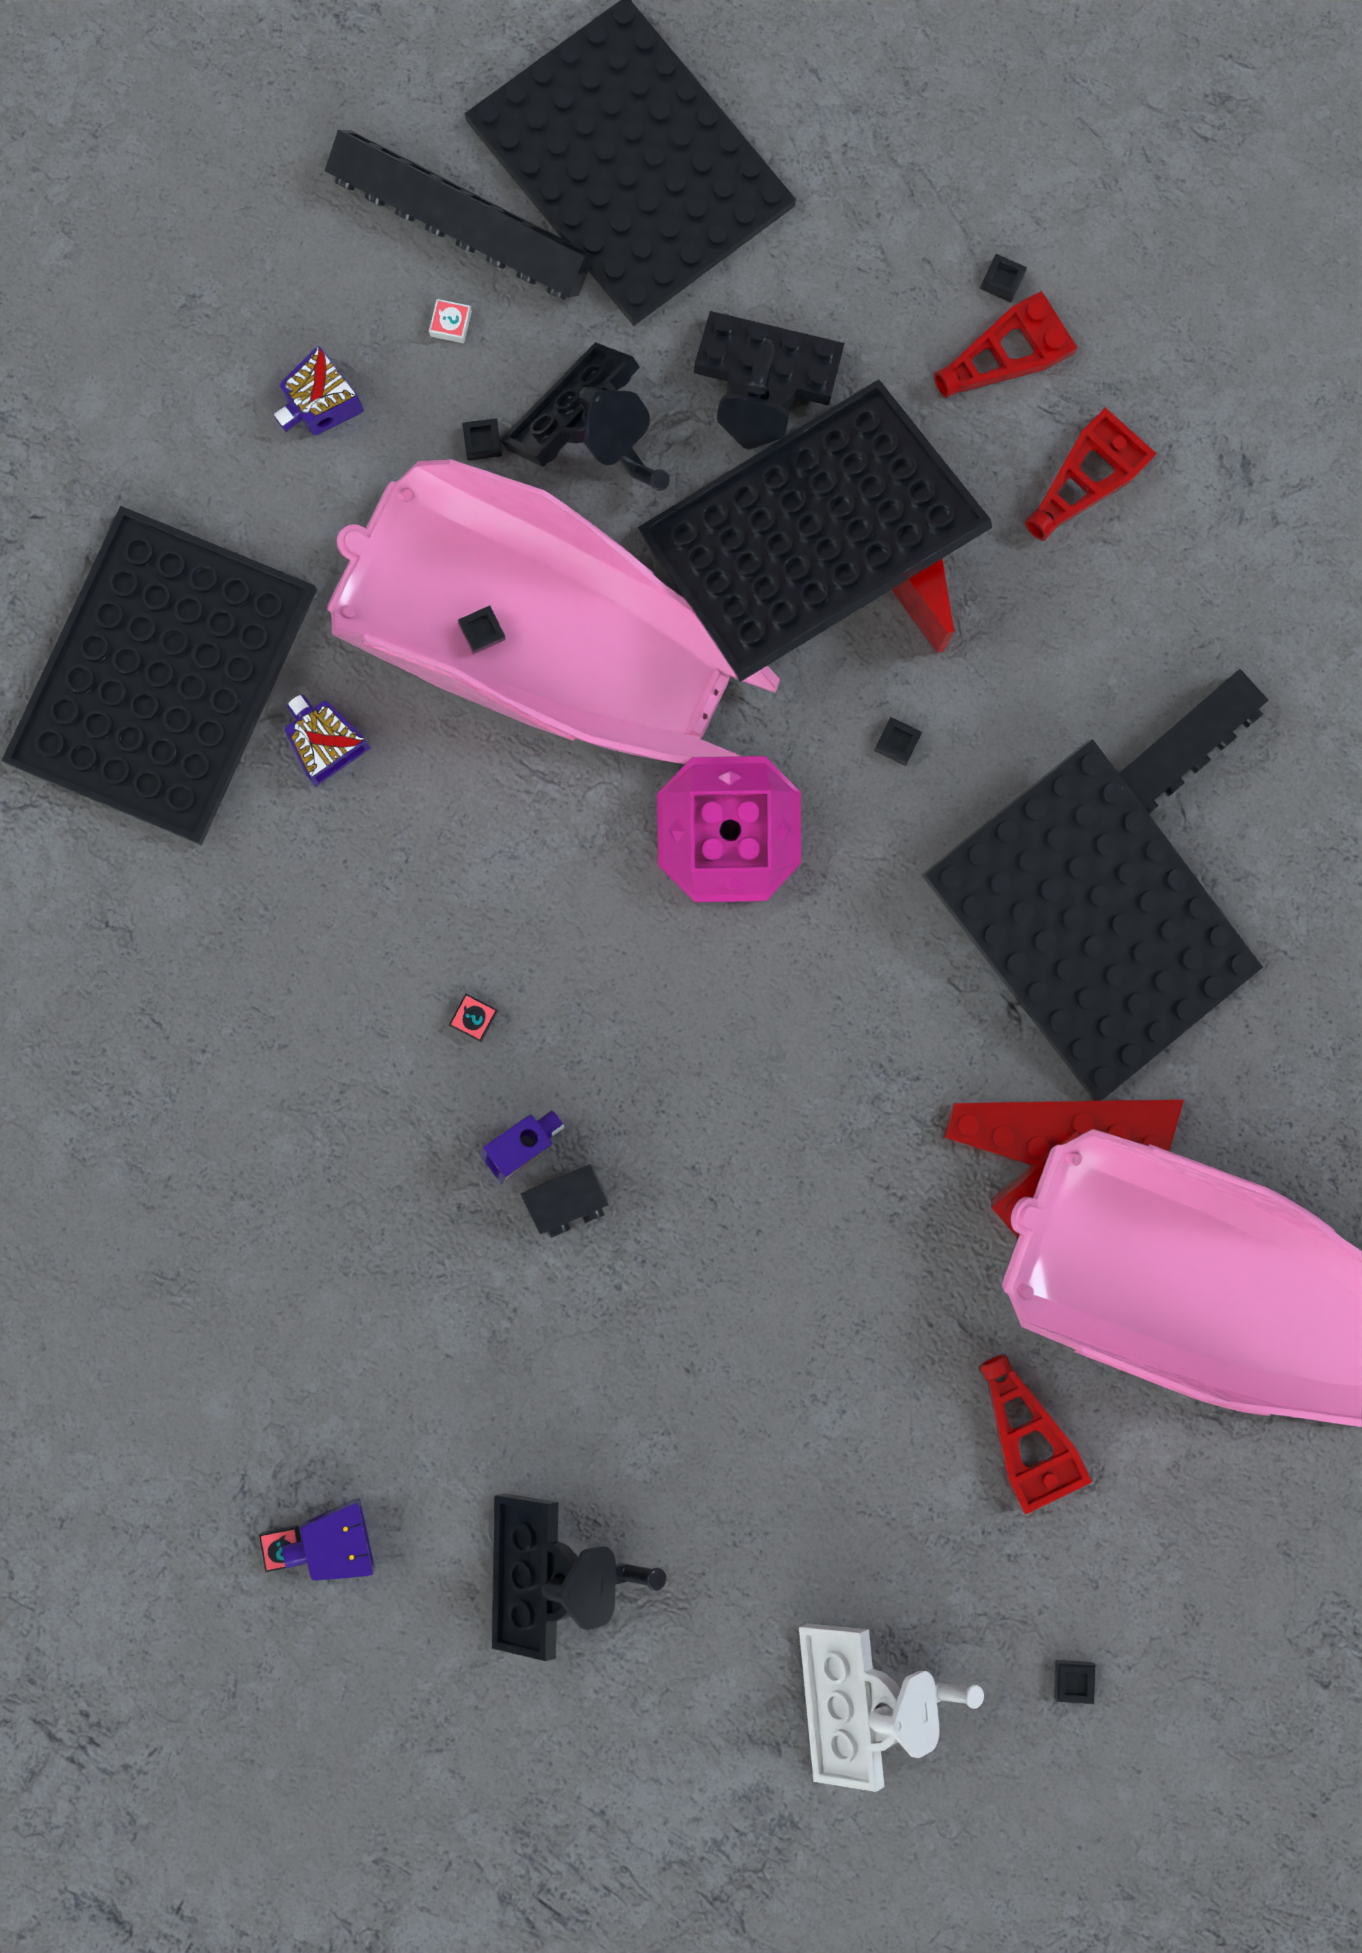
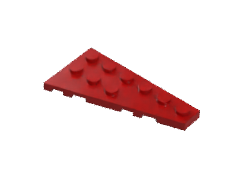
(1032, 1128)

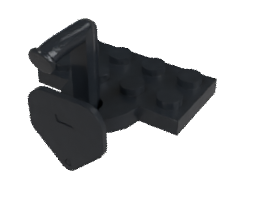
(764, 374)
(589, 410)
(531, 1581)

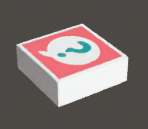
(450, 321)

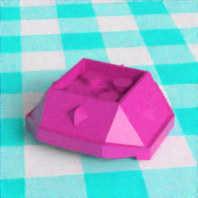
(719, 790)

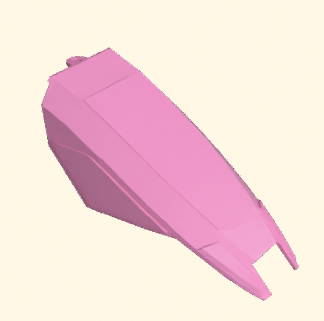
(587, 627)
(1190, 1280)

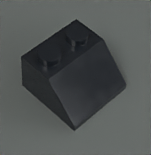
(565, 1200)

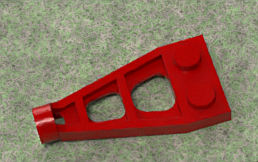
(1040, 328)
(1117, 447)
(1049, 1478)

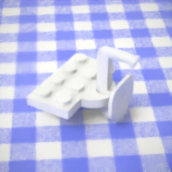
(848, 1712)

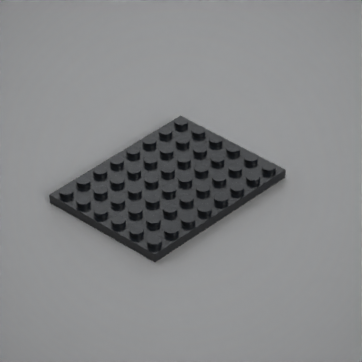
(630, 159)
(813, 529)
(160, 675)
(1092, 920)

